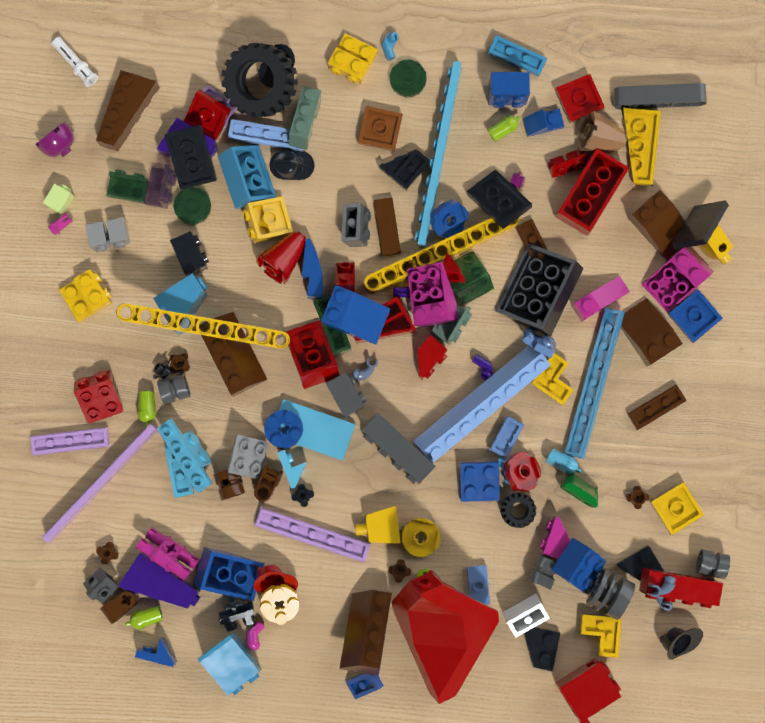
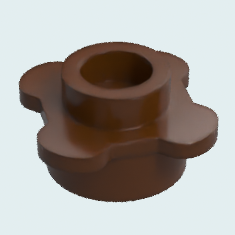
(174, 362)
(642, 497)
(112, 552)
(394, 570)

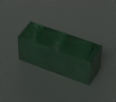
(337, 340)

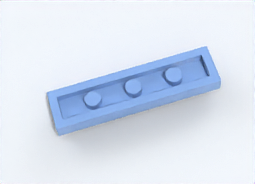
(260, 134)

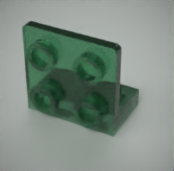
(476, 279)

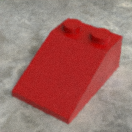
(312, 354)

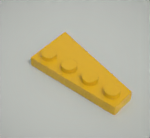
(642, 139)

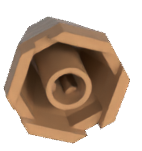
(600, 134)

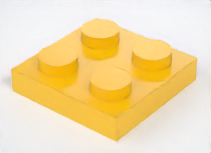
(677, 508)

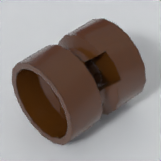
(228, 491)

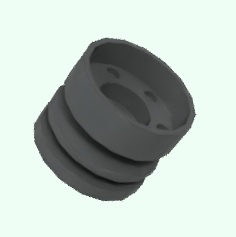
(613, 595)

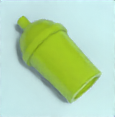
(504, 127)
(146, 407)
(145, 618)

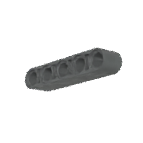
(660, 96)

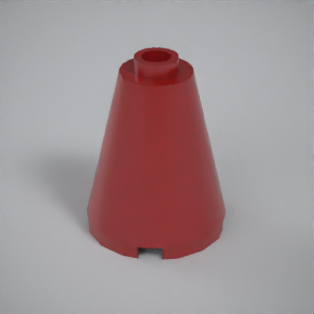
(282, 257)

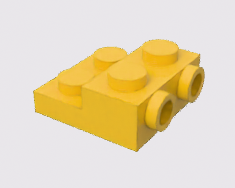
(352, 59)
(267, 219)
(86, 295)

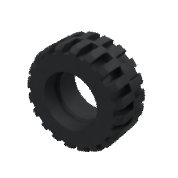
(236, 80)

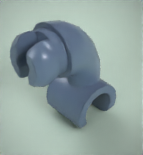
(364, 374)
(667, 587)

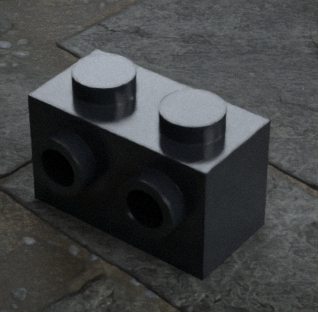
(189, 253)

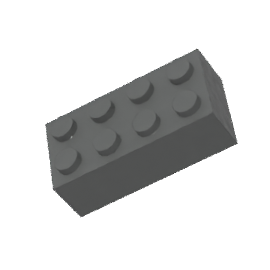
(398, 448)

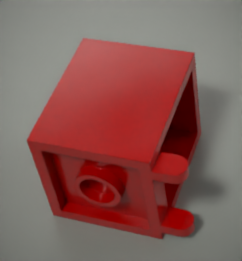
(589, 689)

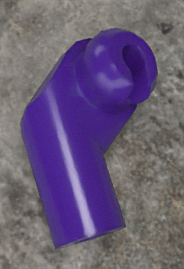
(485, 366)

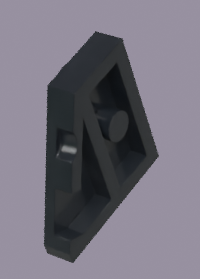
(405, 168)
(637, 561)
(542, 647)

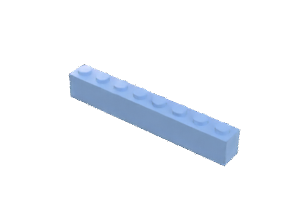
(481, 403)

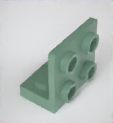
(451, 331)

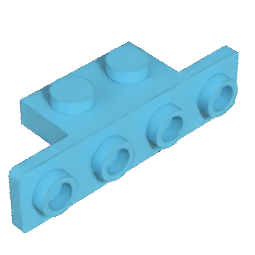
(188, 454)

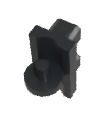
(236, 611)

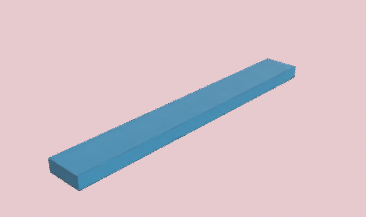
(594, 383)

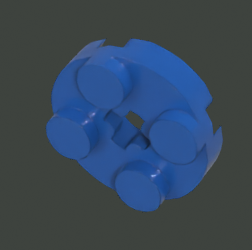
(443, 212)
(289, 419)

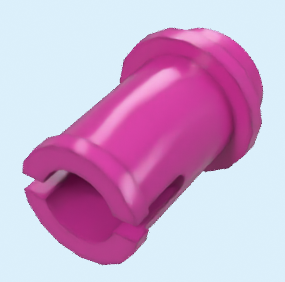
(58, 224)

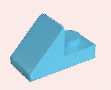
(293, 473)

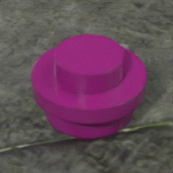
(518, 180)

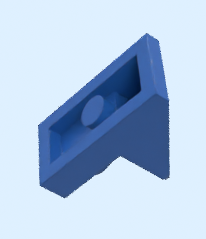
(543, 122)
(162, 656)
(364, 684)

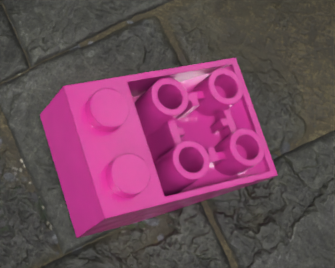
(677, 278)
(431, 295)

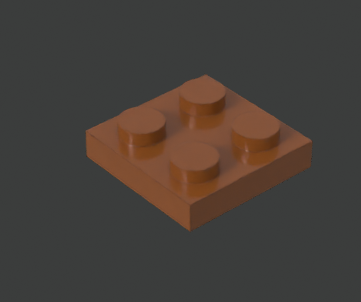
(380, 128)

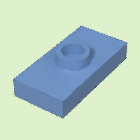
(506, 437)
(478, 583)

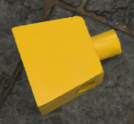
(718, 246)
(380, 526)

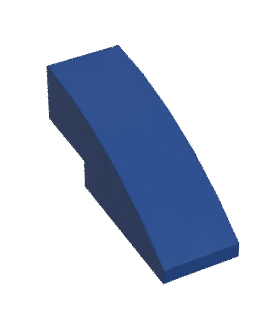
(312, 272)

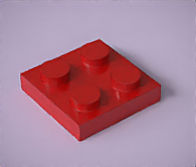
(579, 98)
(209, 113)

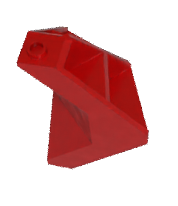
(443, 631)

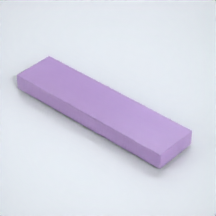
(70, 441)

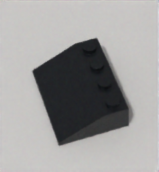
(540, 295)

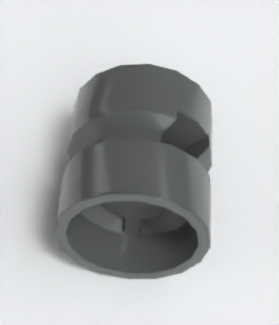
(171, 389)
(717, 564)
(542, 574)

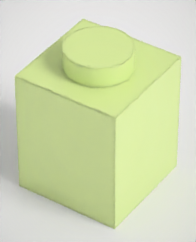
(59, 198)

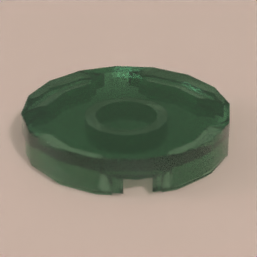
(408, 78)
(192, 206)

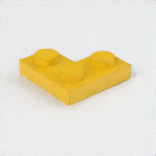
(550, 384)
(607, 630)

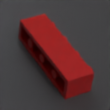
(687, 588)

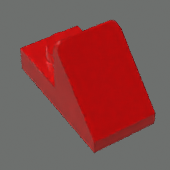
(452, 270)

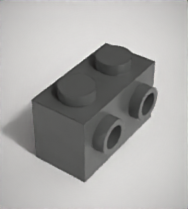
(355, 225)
(345, 394)

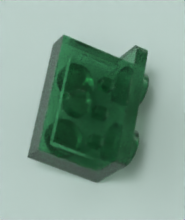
(127, 187)

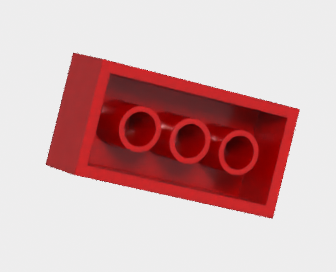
(592, 192)

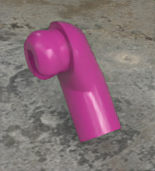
(252, 635)

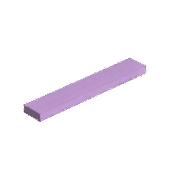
(312, 534)

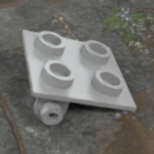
(247, 457)

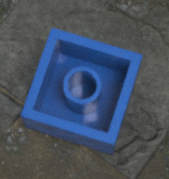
(509, 89)
(579, 565)

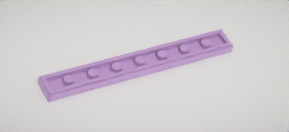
(100, 483)

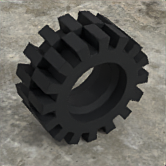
(506, 510)

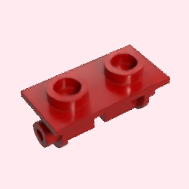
(575, 161)

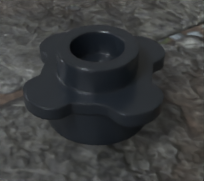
(161, 370)
(302, 490)

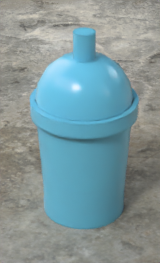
(563, 462)

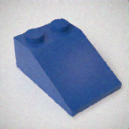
(355, 315)
(227, 574)

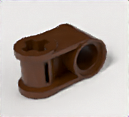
(268, 482)
(118, 607)

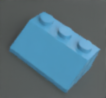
(246, 175)

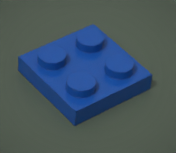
(695, 316)
(479, 481)

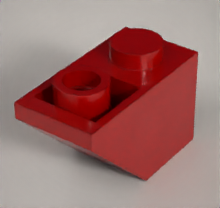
(345, 275)
(429, 355)

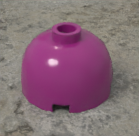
(57, 141)

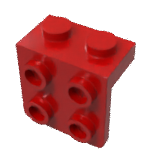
(97, 396)

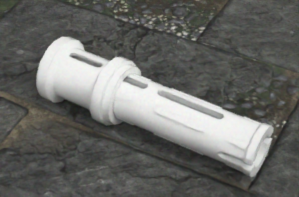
(79, 67)

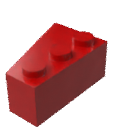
(397, 321)

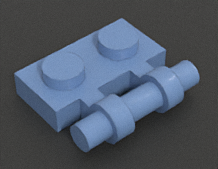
(541, 344)

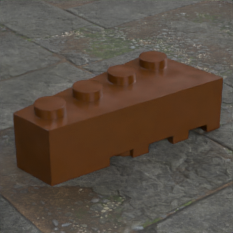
(127, 102)

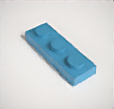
(517, 56)

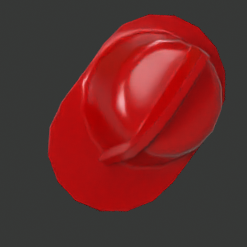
(273, 575)

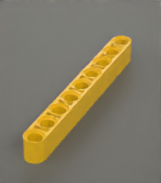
(430, 252)
(213, 325)

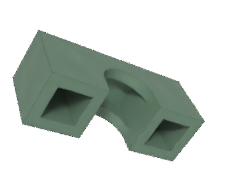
(304, 117)

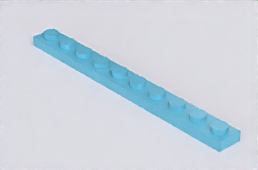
(437, 161)

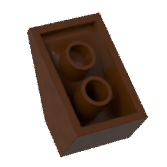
(659, 223)
(649, 332)

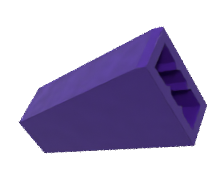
(153, 581)

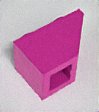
(556, 539)

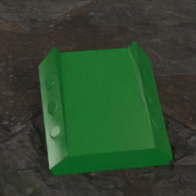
(580, 490)

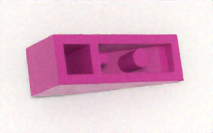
(600, 298)

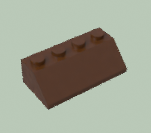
(234, 358)
(365, 632)

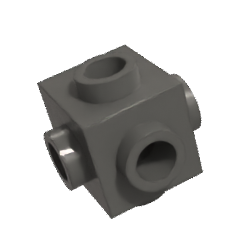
(100, 585)

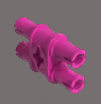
(167, 553)

